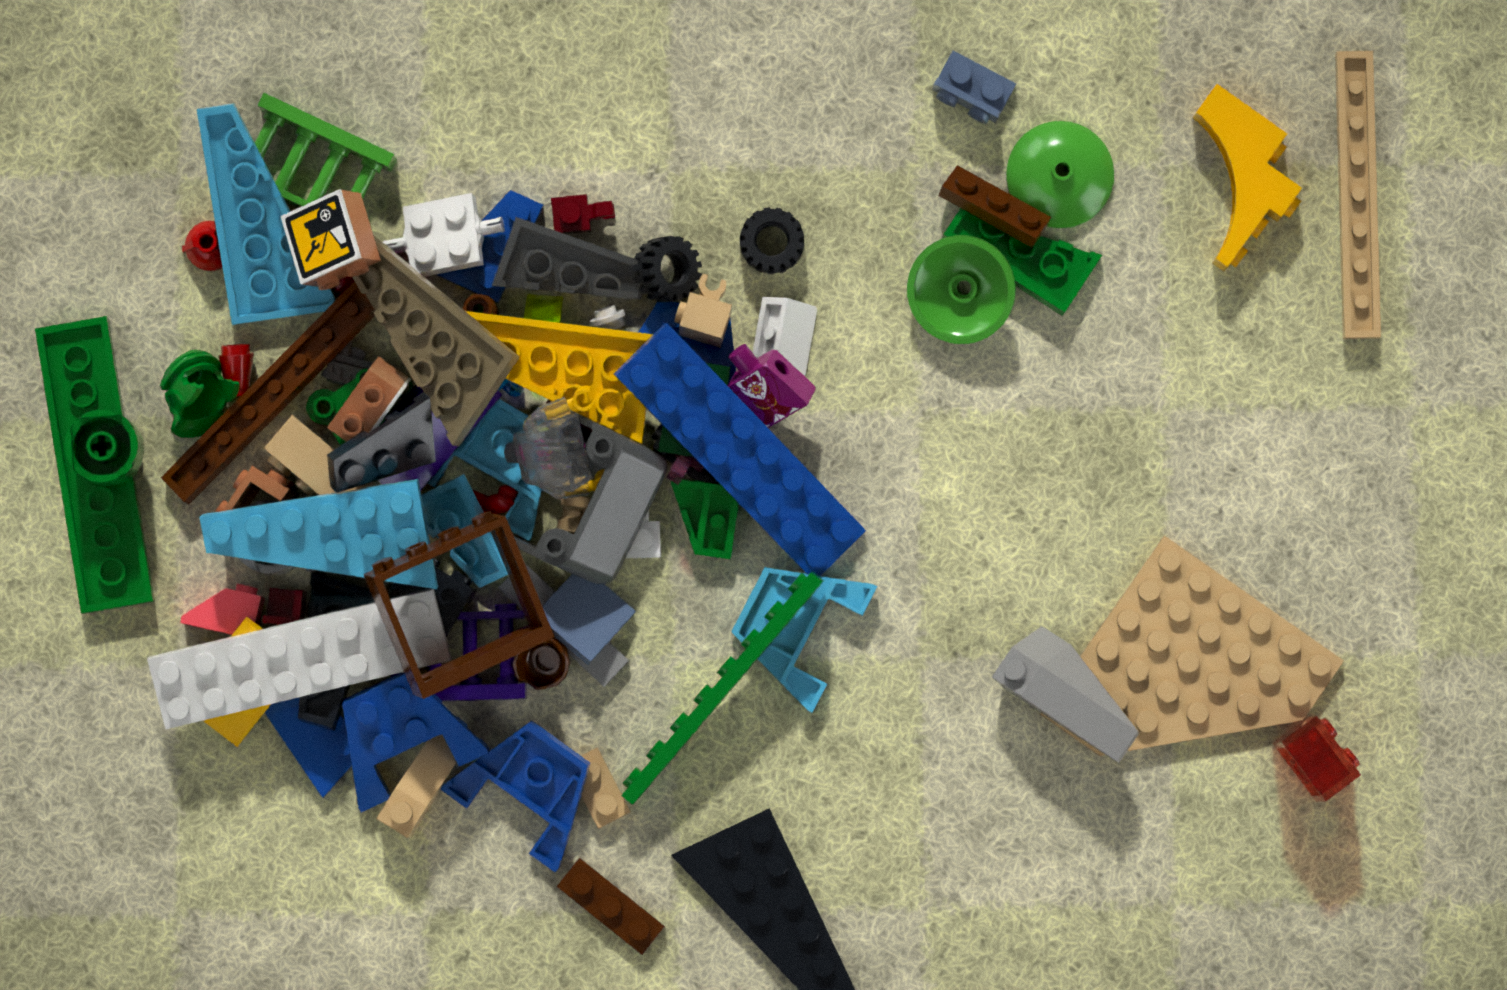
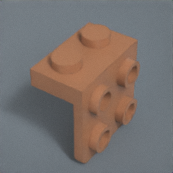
(250, 483)

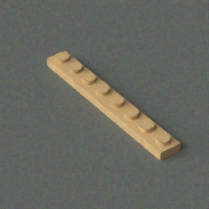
(1358, 195)

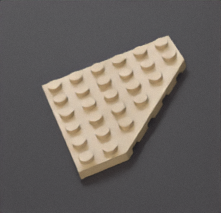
(1201, 656)

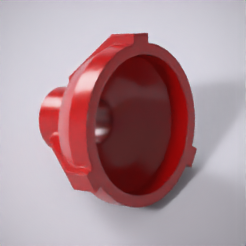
(202, 258)

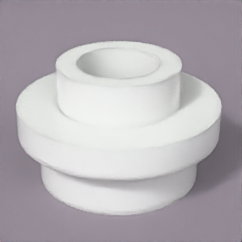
(608, 318)

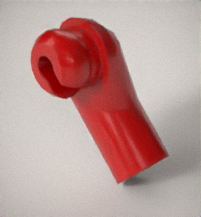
(498, 502)

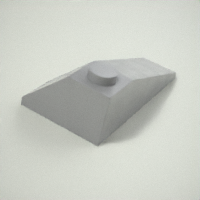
(1062, 687)

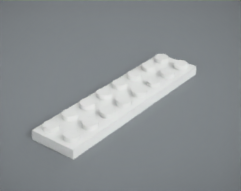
(294, 659)

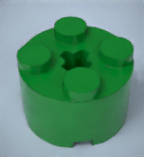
(89, 434)

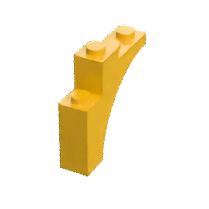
(1257, 188)

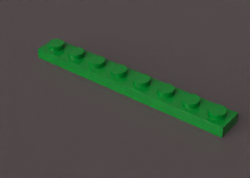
(709, 697)

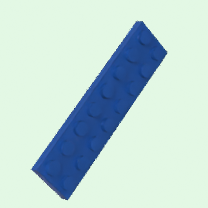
(739, 451)

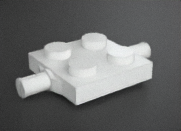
(444, 235)

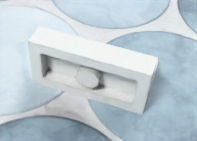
(785, 327)

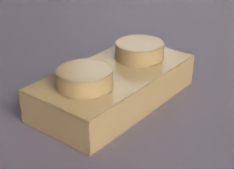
(602, 792)

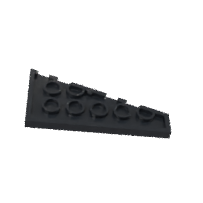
(763, 892)

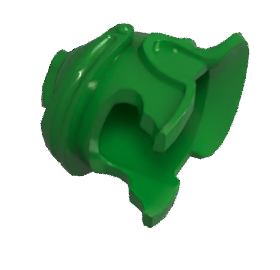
(196, 392)

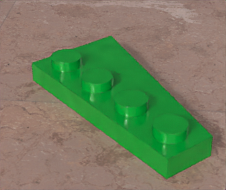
(1047, 272)

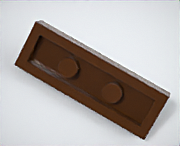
(994, 206)
(610, 906)

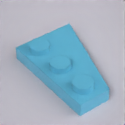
(456, 505)

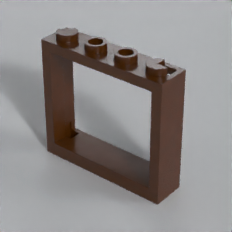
(482, 658)

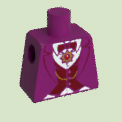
(769, 385)

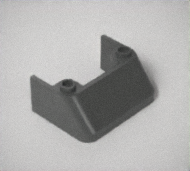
(613, 513)

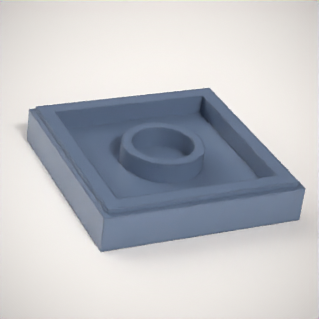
(586, 616)

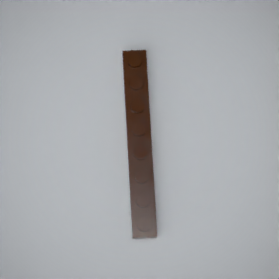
(270, 394)

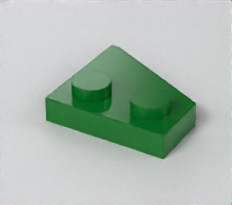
(708, 516)

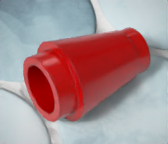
(237, 365)

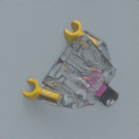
(553, 449)

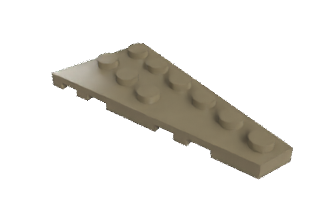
(437, 341)

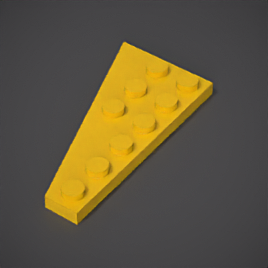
(567, 356)

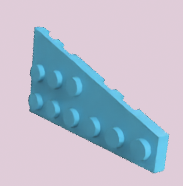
(249, 228)
(328, 531)

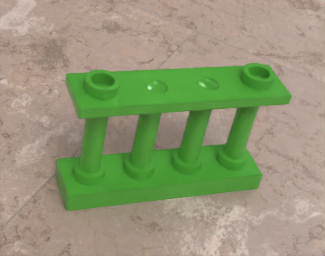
(308, 131)

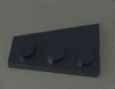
(389, 449)

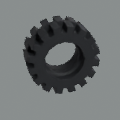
(773, 218)
(650, 269)

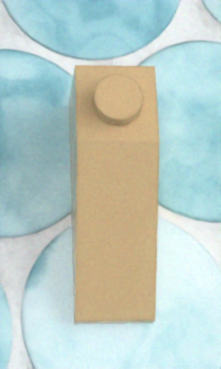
(418, 787)

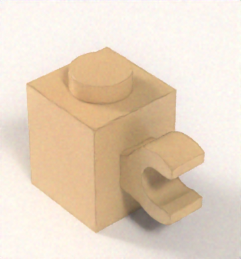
(704, 315)

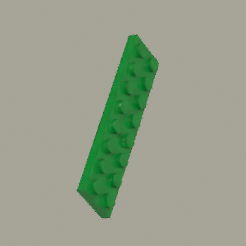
(100, 519)

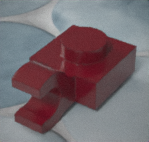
(574, 213)

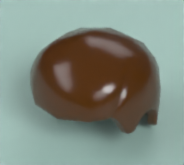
(551, 656)

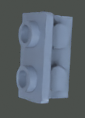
(973, 88)

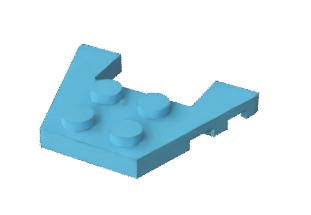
(485, 451)
(787, 646)

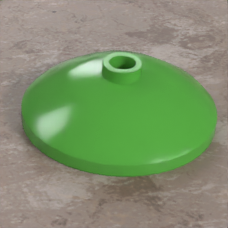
(1069, 198)
(936, 295)

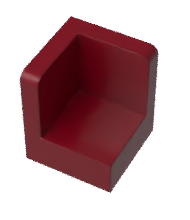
(285, 606)

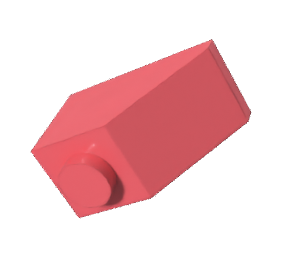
(226, 610)

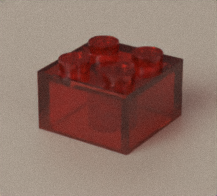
(1318, 758)

